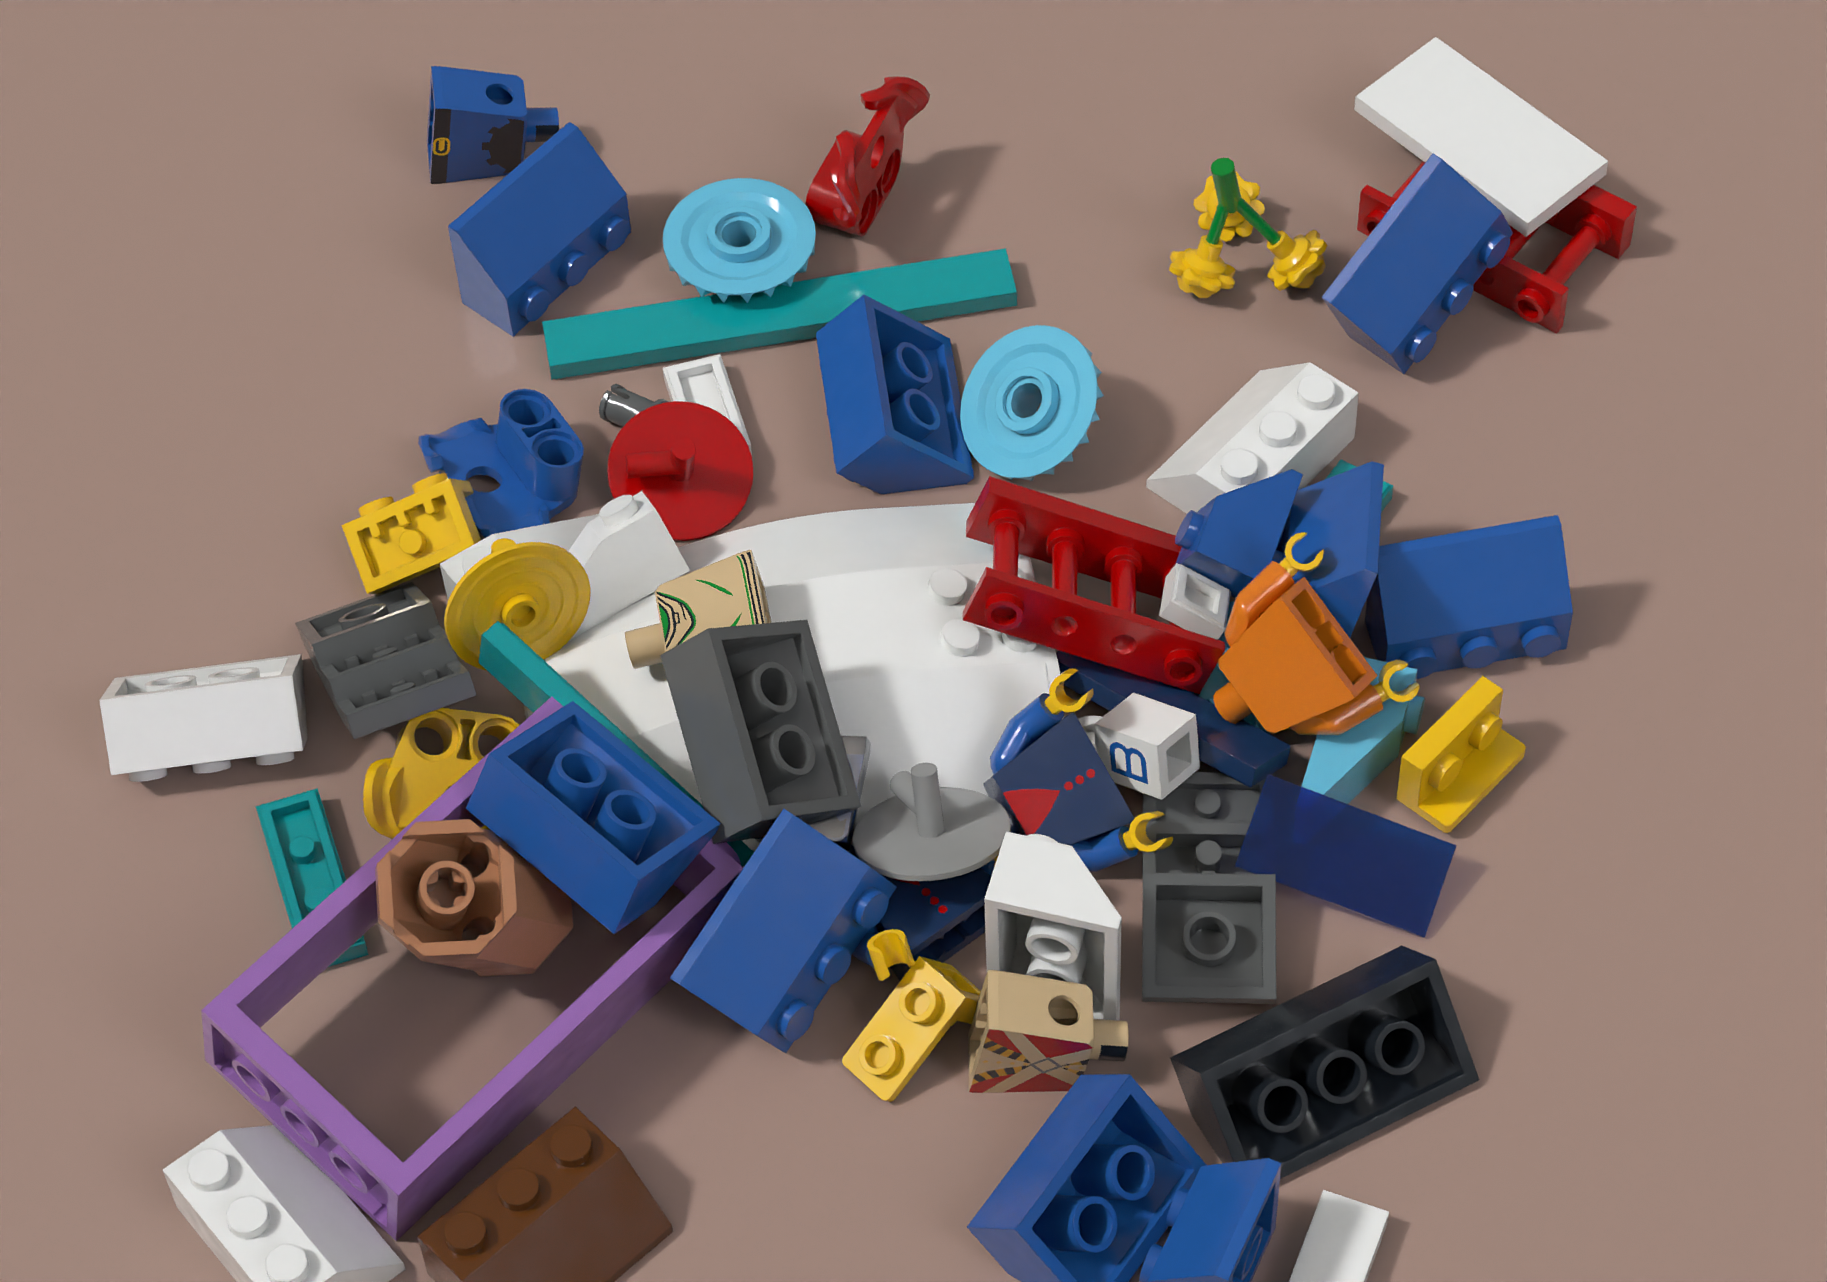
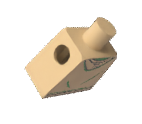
(709, 597)

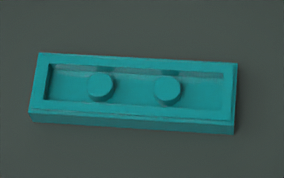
(304, 857)

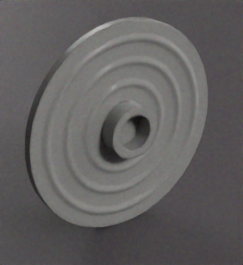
(930, 829)

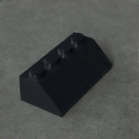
(1329, 1064)

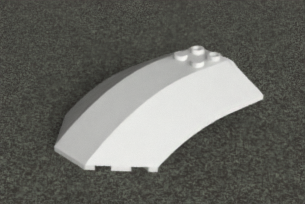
(888, 632)

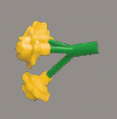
(1229, 207)

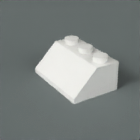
(1272, 425)
(205, 717)
(1053, 920)
(275, 1212)

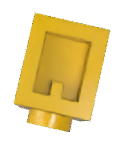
(910, 1026)

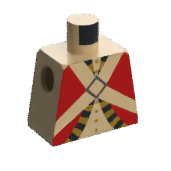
(1037, 1035)

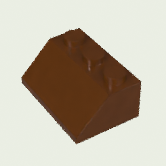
(550, 1215)

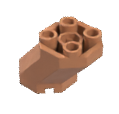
(469, 900)

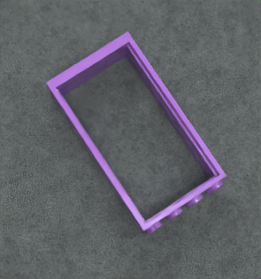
(338, 1143)

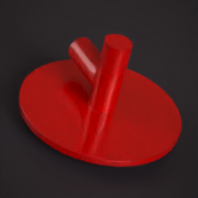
(687, 466)

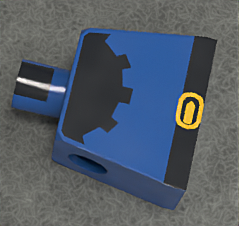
(480, 124)

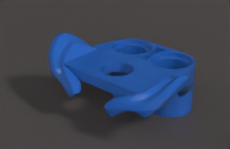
(527, 452)

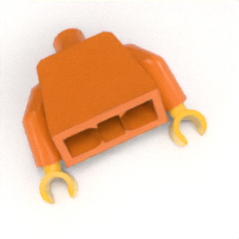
(1295, 660)

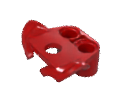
(865, 167)

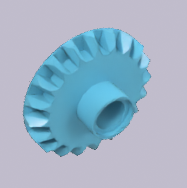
(739, 238)
(1008, 386)

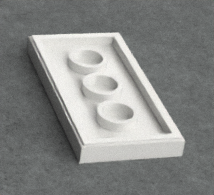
(1483, 132)

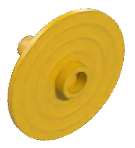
(529, 588)

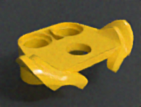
(411, 780)

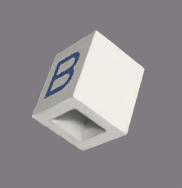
(1148, 745)

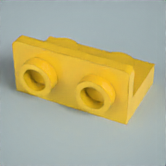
(413, 534)
(1459, 759)

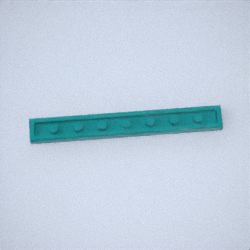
(791, 314)

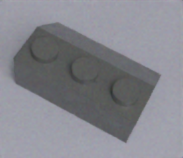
(759, 727)

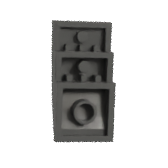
(385, 659)
(1202, 918)

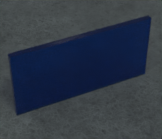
(1346, 856)

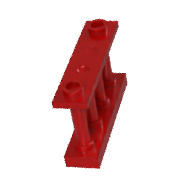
(1593, 219)
(1091, 544)

